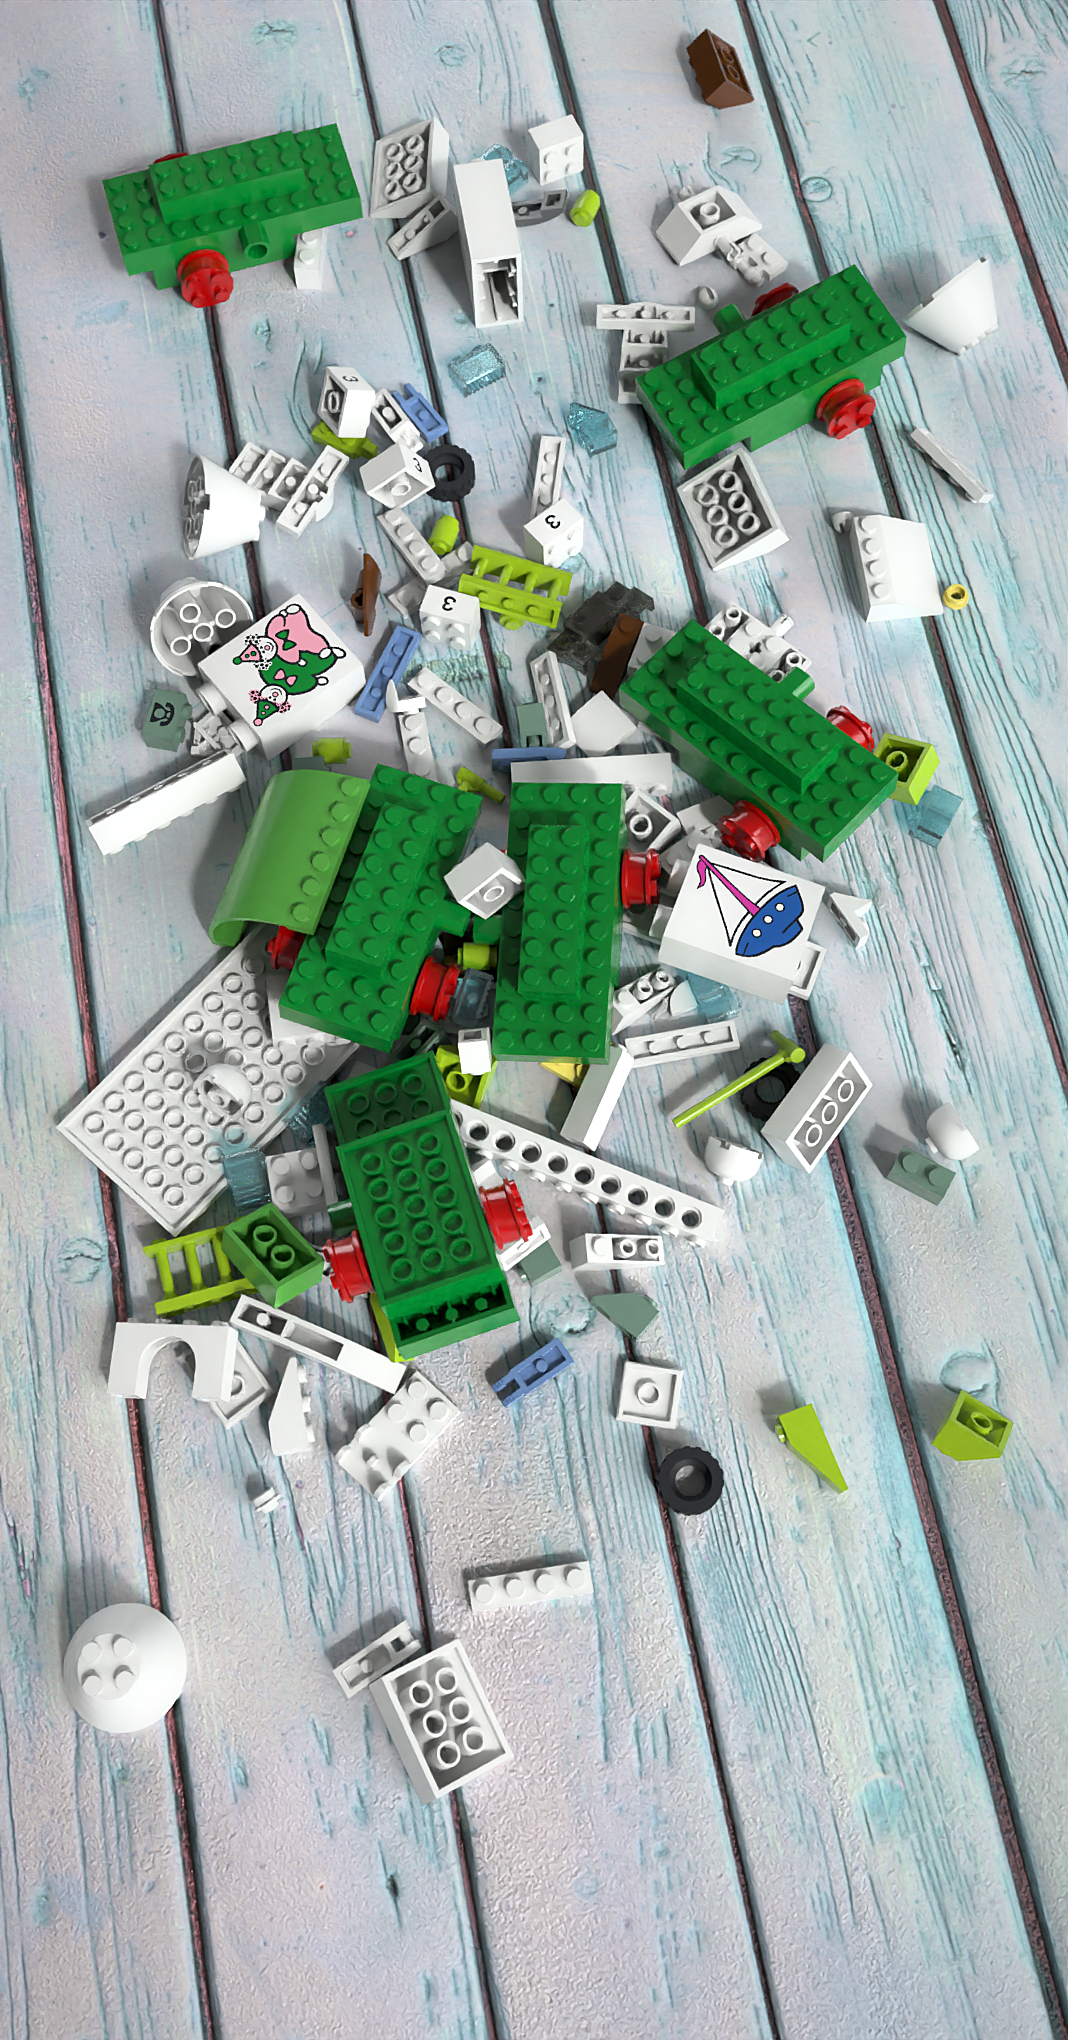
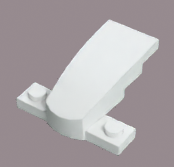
(643, 338)
(290, 486)

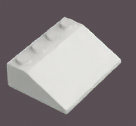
(409, 170)
(732, 511)
(894, 568)
(440, 1721)

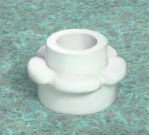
(266, 1501)

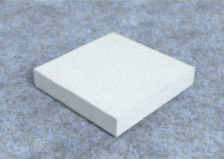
(649, 1395)

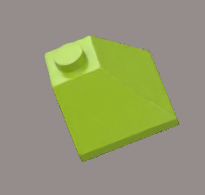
(463, 1087)
(972, 1430)

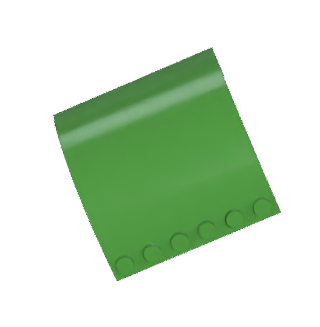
(290, 853)

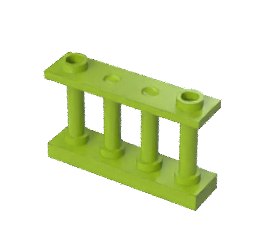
(512, 601)
(200, 1295)

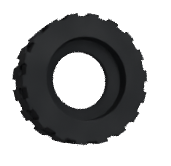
(455, 456)
(754, 1103)
(713, 1481)

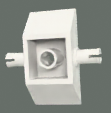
(706, 224)
(757, 642)

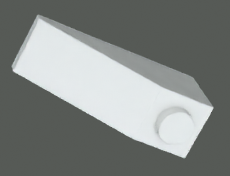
(426, 229)

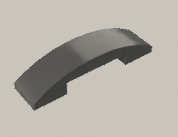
(539, 211)

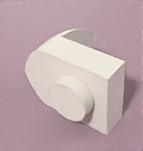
(407, 704)

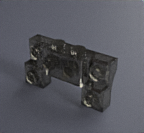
(594, 623)

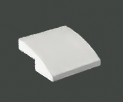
(600, 726)

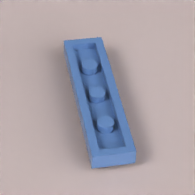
(390, 666)

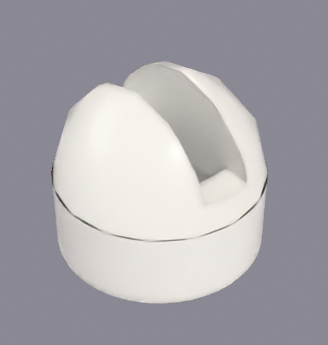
(704, 299)
(842, 521)

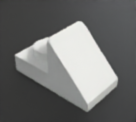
(846, 911)

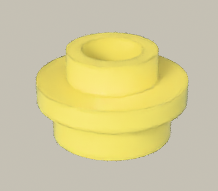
(958, 591)

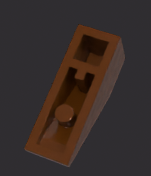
(616, 656)

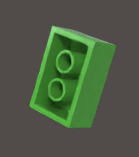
(272, 1255)

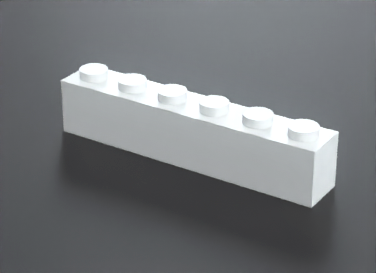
(645, 771)
(166, 801)

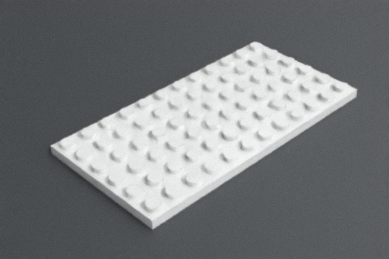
(147, 1118)

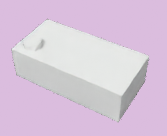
(816, 1108)

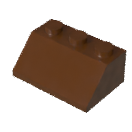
(718, 72)

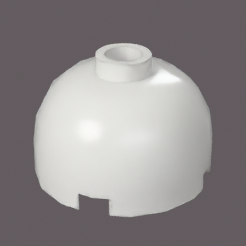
(224, 1090)
(949, 1134)
(731, 1160)

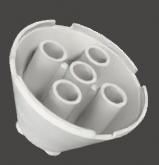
(958, 311)
(219, 510)
(195, 622)
(125, 1667)

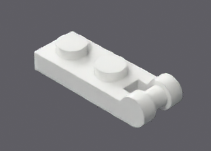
(376, 1659)

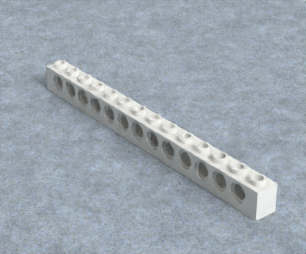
(601, 1172)

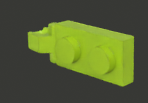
(348, 446)

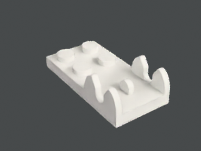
(397, 1436)

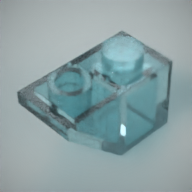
(593, 427)

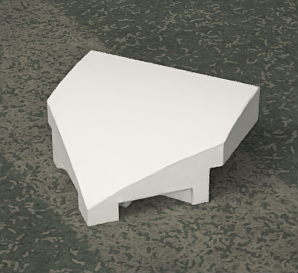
(213, 736)

